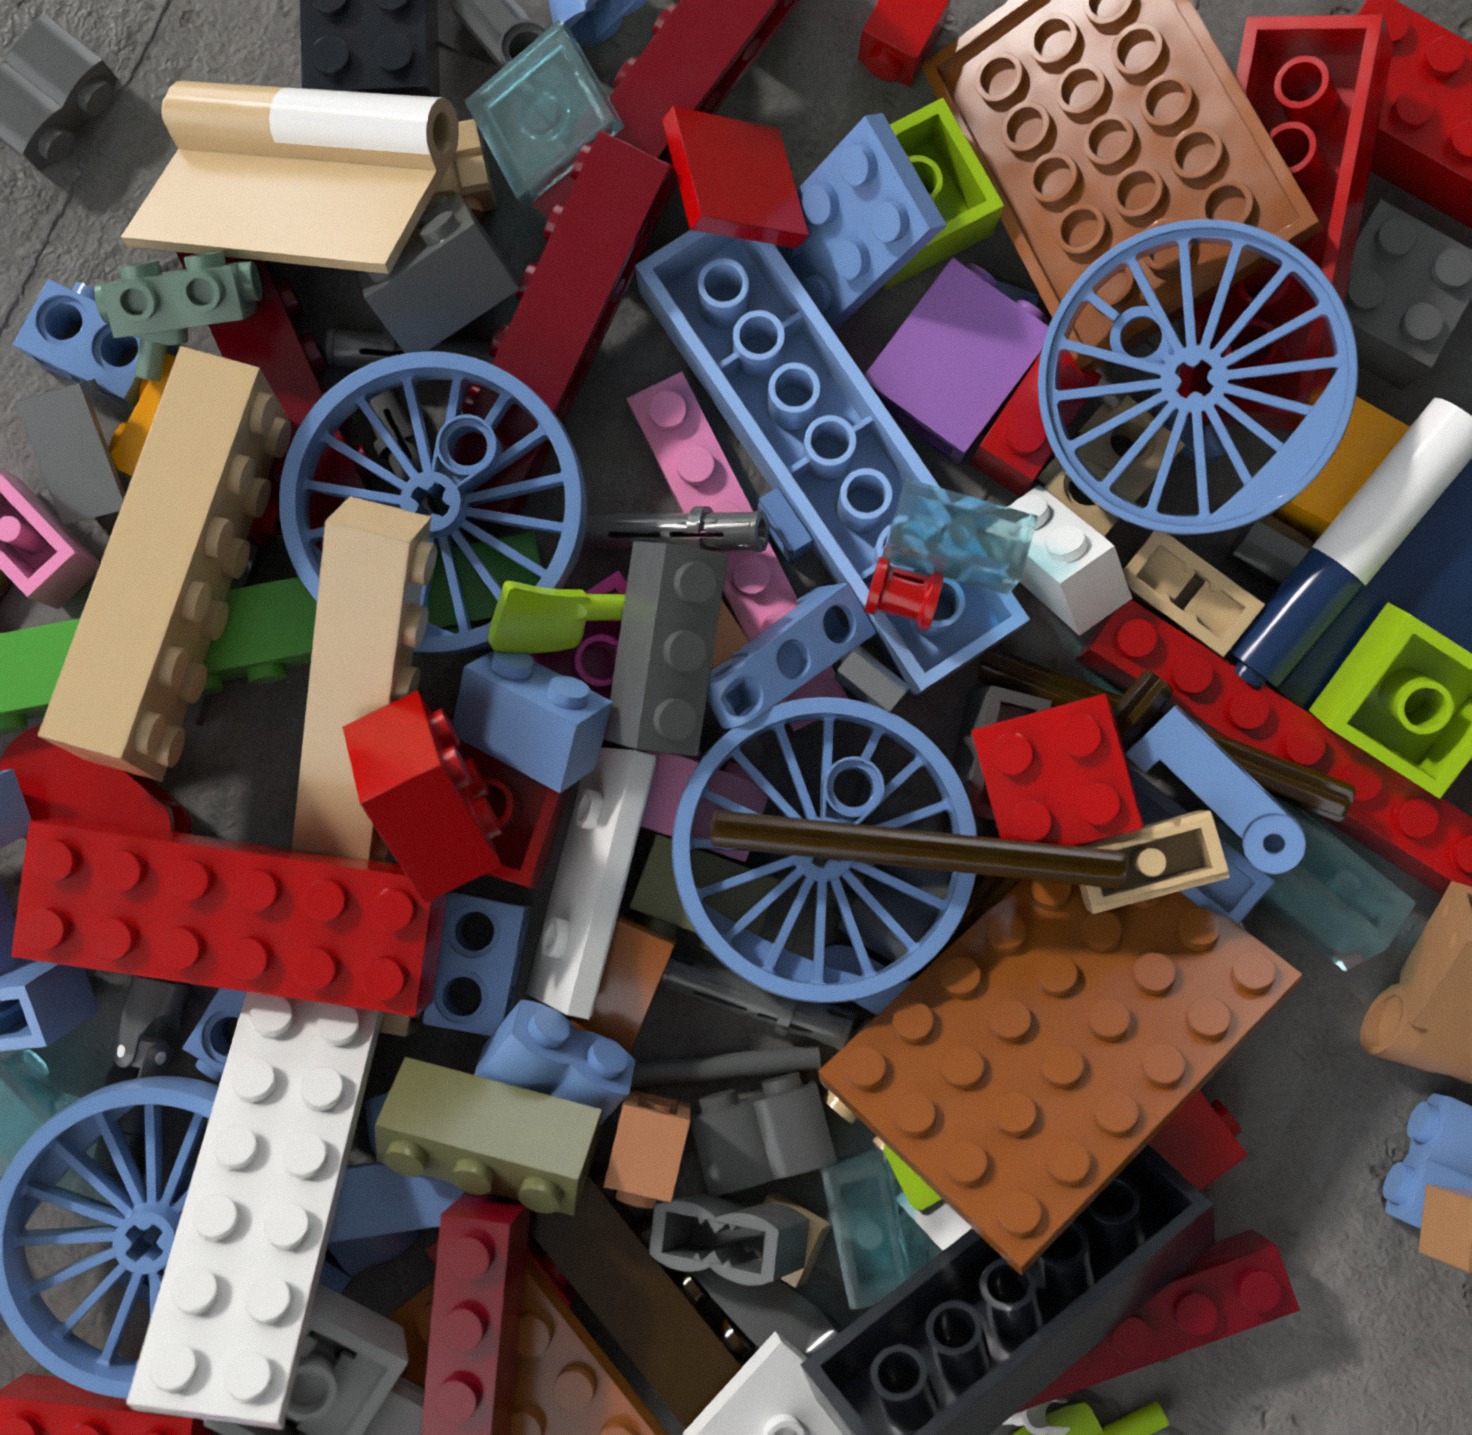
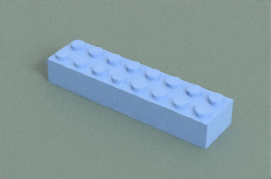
(813, 432)

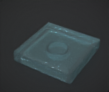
(542, 112)

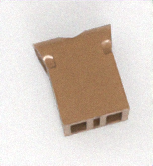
(1429, 1012)

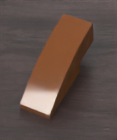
(628, 982)

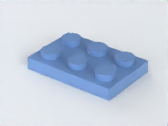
(862, 220)

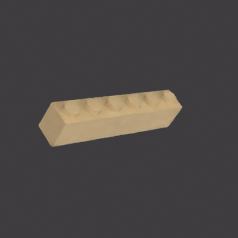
(359, 662)

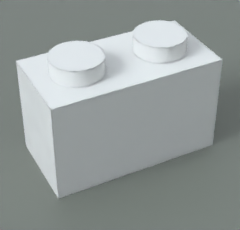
(1070, 564)

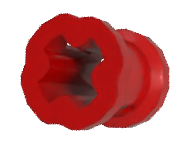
(904, 593)

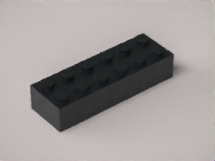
(979, 1340)

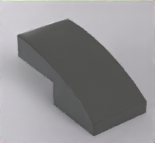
(870, 680)

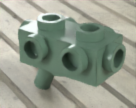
(165, 304)

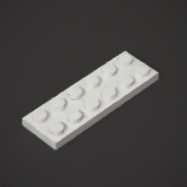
(258, 1215)

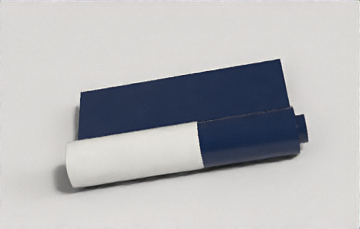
(1394, 543)

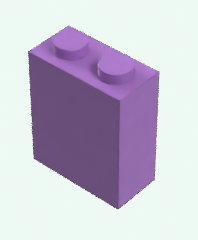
(957, 359)

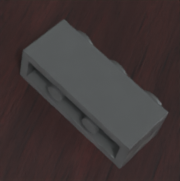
(666, 647)

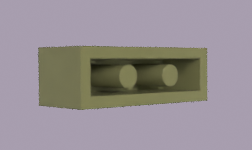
(487, 1136)

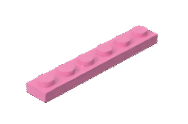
(702, 477)

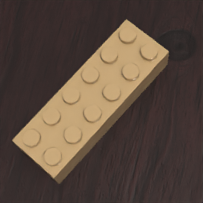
(169, 567)

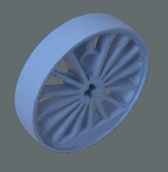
(1295, 461)
(438, 475)
(768, 963)
(33, 1179)

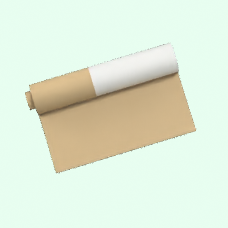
(295, 174)

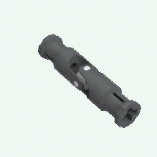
(141, 1055)

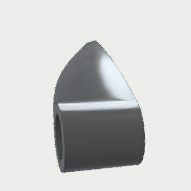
(771, 1308)

